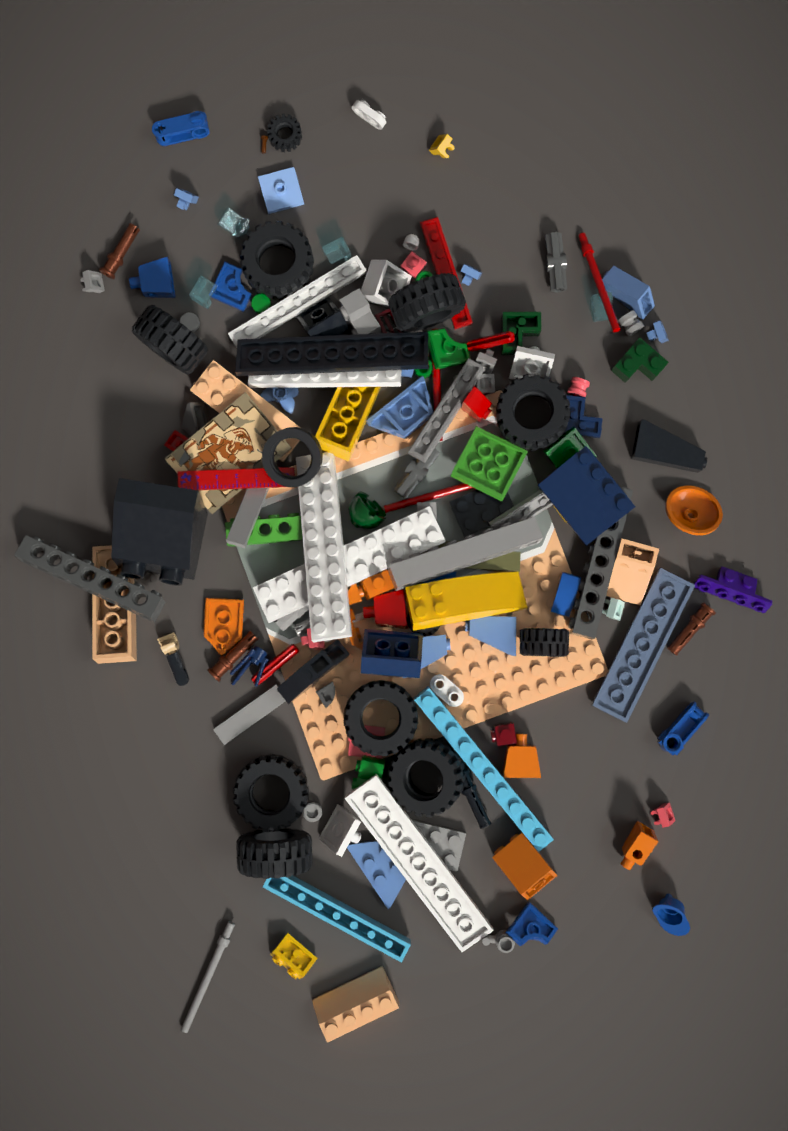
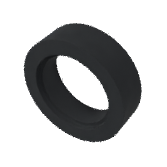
(271, 467)

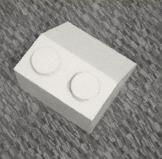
(383, 281)

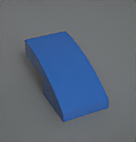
(565, 594)

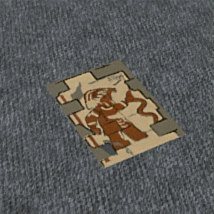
(227, 442)

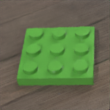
(489, 463)

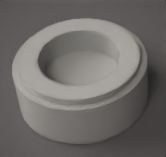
(191, 321)
(312, 812)

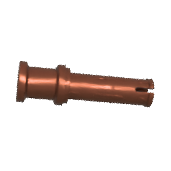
(115, 259)
(696, 621)
(226, 663)

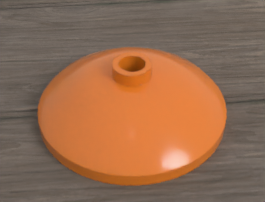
(693, 510)

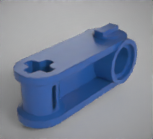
(181, 128)
(682, 728)

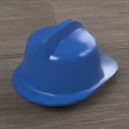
(671, 916)

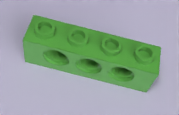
(274, 535)

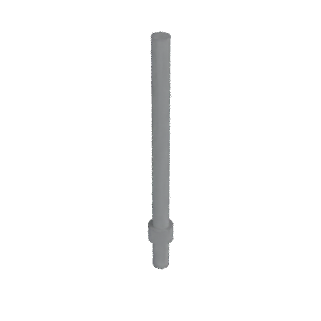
(223, 941)

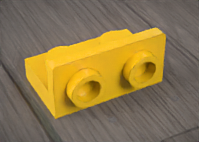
(293, 957)

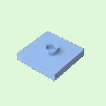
(281, 190)

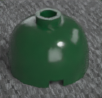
(364, 512)

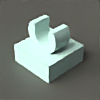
(615, 608)

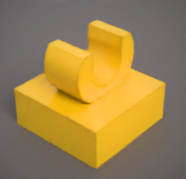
(440, 145)

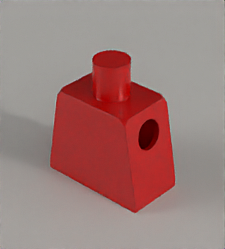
(388, 610)

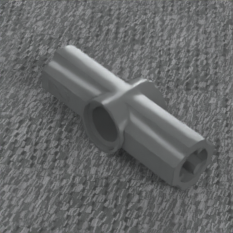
(556, 262)
(414, 474)

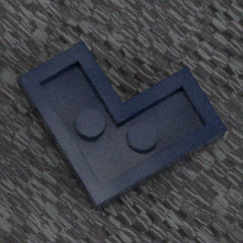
(585, 425)

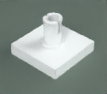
(531, 362)
(340, 830)

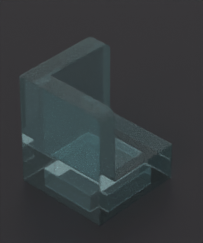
(337, 250)
(203, 291)
(597, 307)

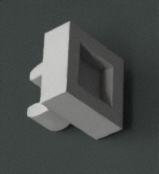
(93, 281)
(487, 360)

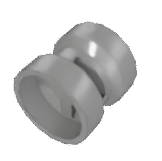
(631, 323)

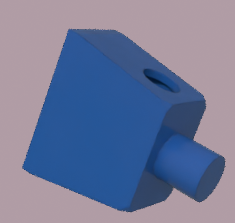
(155, 279)

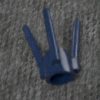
(254, 656)

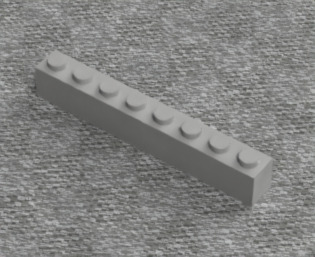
(464, 553)

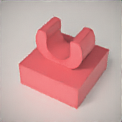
(413, 264)
(306, 640)
(665, 814)

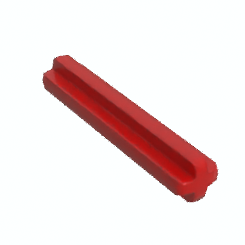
(490, 341)
(277, 662)

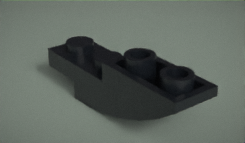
(312, 671)

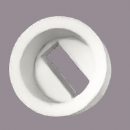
(411, 242)

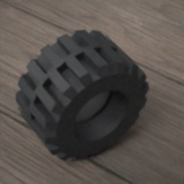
(544, 642)

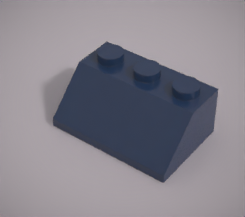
(391, 653)

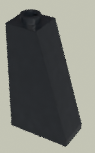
(665, 449)

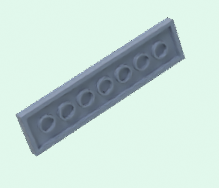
(643, 645)

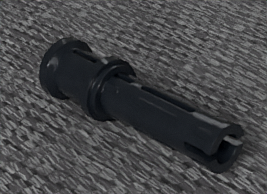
(477, 808)

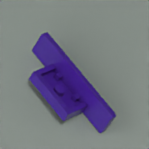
(735, 588)

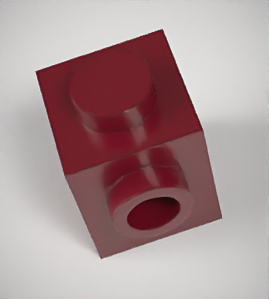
(503, 734)

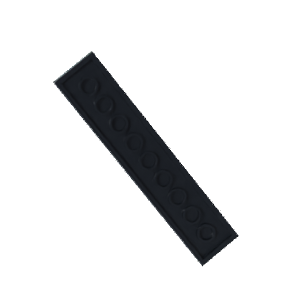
(332, 354)

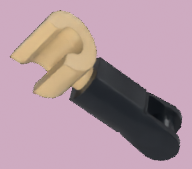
(169, 645)

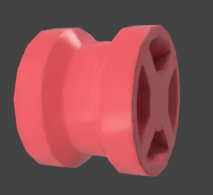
(578, 387)

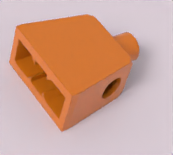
(376, 585)
(521, 760)
(638, 845)

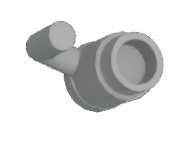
(501, 939)

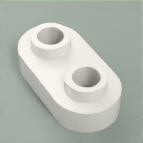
(373, 117)
(447, 690)

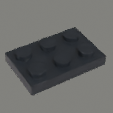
(477, 509)

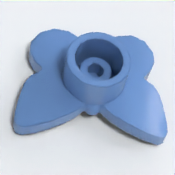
(283, 396)

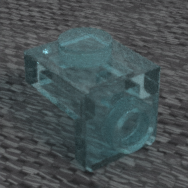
(234, 223)

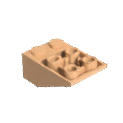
(632, 571)

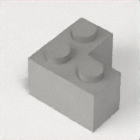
(358, 314)

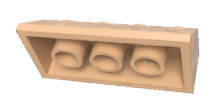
(355, 1004)

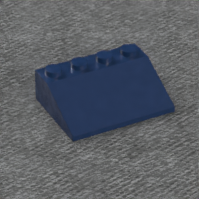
(586, 495)

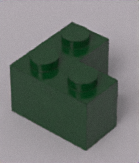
(522, 325)
(640, 357)

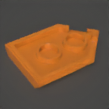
(223, 622)

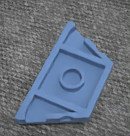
(405, 411)
(378, 869)

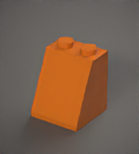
(524, 866)

